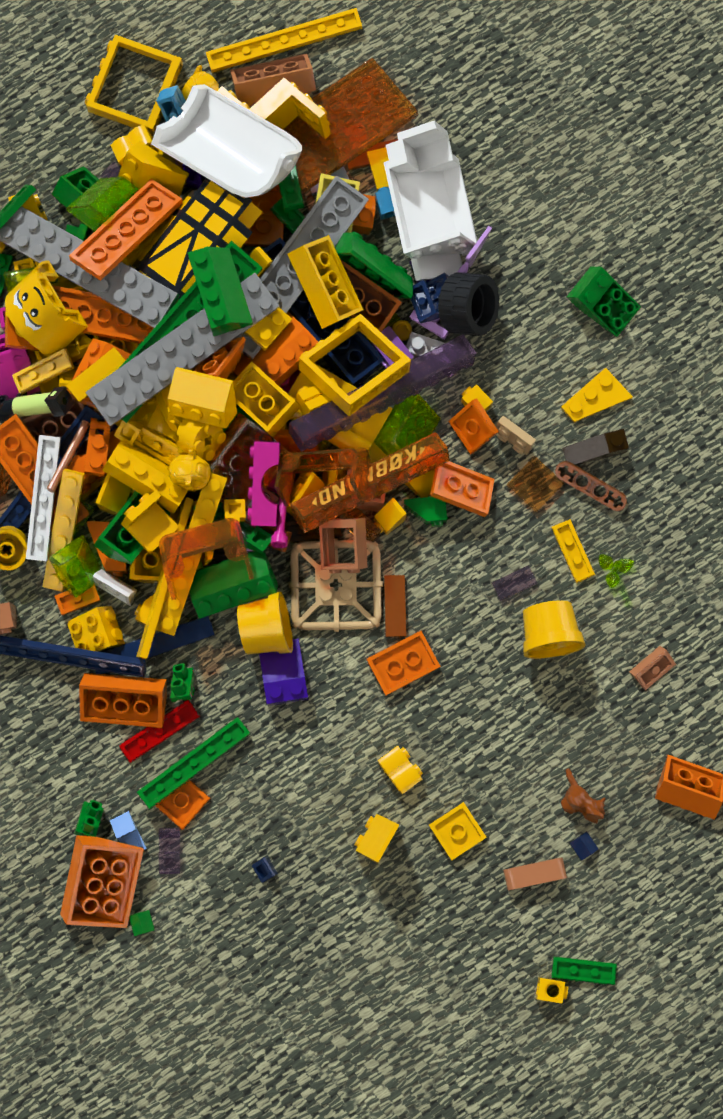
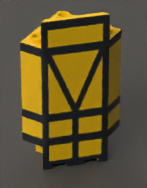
(204, 219)

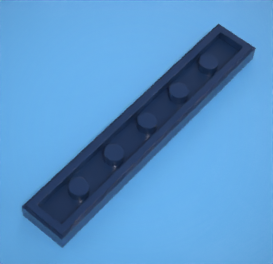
(162, 642)

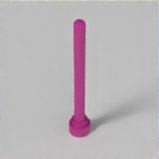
(279, 539)

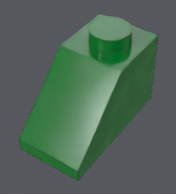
(428, 510)

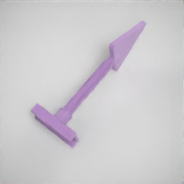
(433, 326)

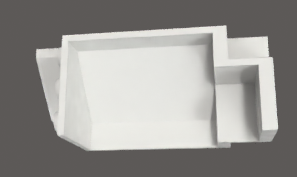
(429, 201)

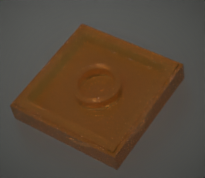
(535, 484)

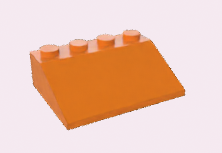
(283, 355)
(101, 883)

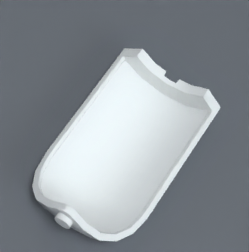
(228, 143)

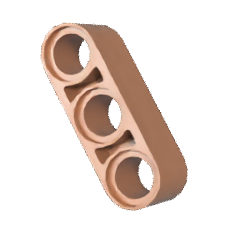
(535, 873)

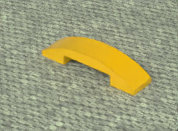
(149, 441)

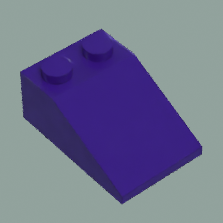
(283, 676)

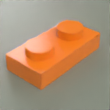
(68, 603)

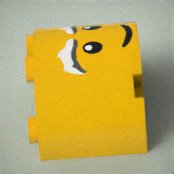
(40, 313)

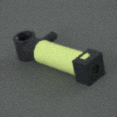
(55, 402)

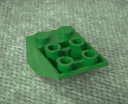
(603, 300)

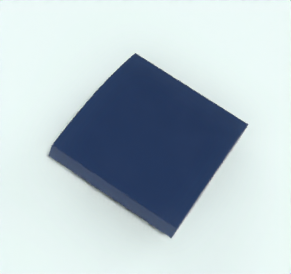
(426, 298)

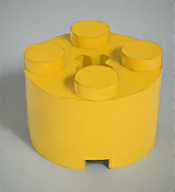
(200, 437)
(18, 541)

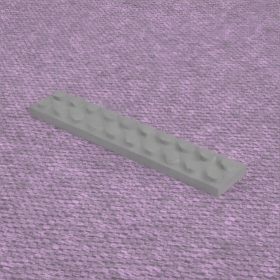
(329, 216)
(121, 287)
(181, 348)

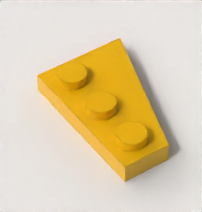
(597, 395)

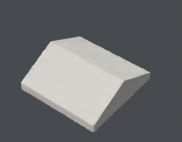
(114, 586)

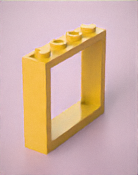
(170, 80)
(370, 390)

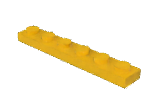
(64, 522)

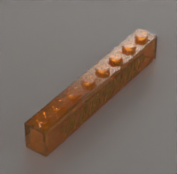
(382, 477)

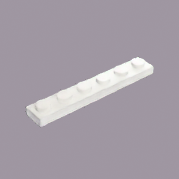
(42, 499)

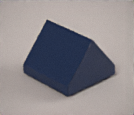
(584, 846)
(264, 869)

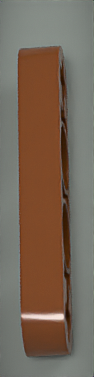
(592, 483)

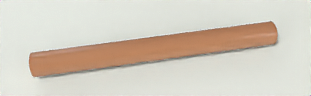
(68, 456)

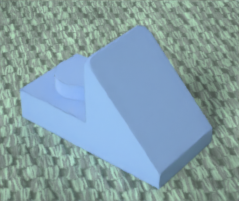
(126, 830)

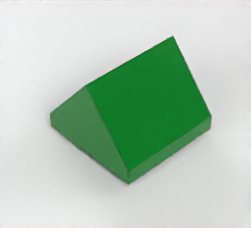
(141, 923)

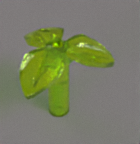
(622, 565)

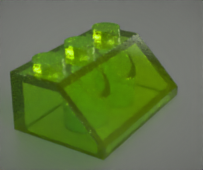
(102, 201)
(407, 424)

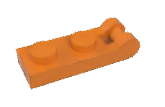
(97, 448)

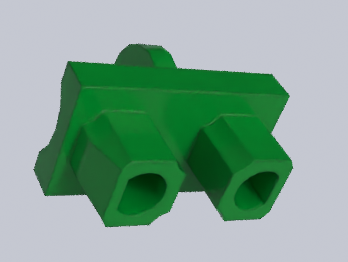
(182, 683)
(89, 818)

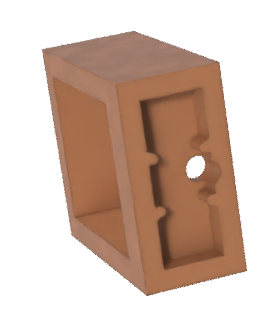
(327, 545)

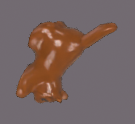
(578, 800)

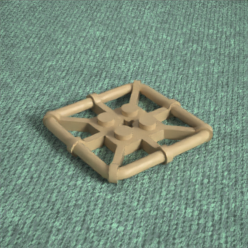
(327, 596)

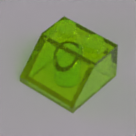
(75, 566)

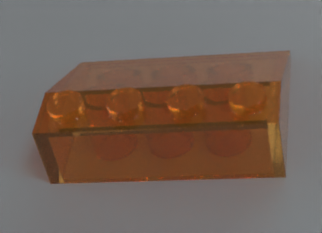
(233, 458)

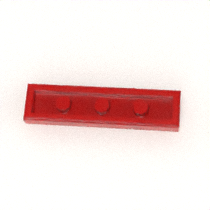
(153, 736)

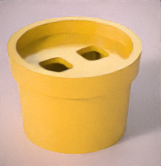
(265, 625)
(551, 630)

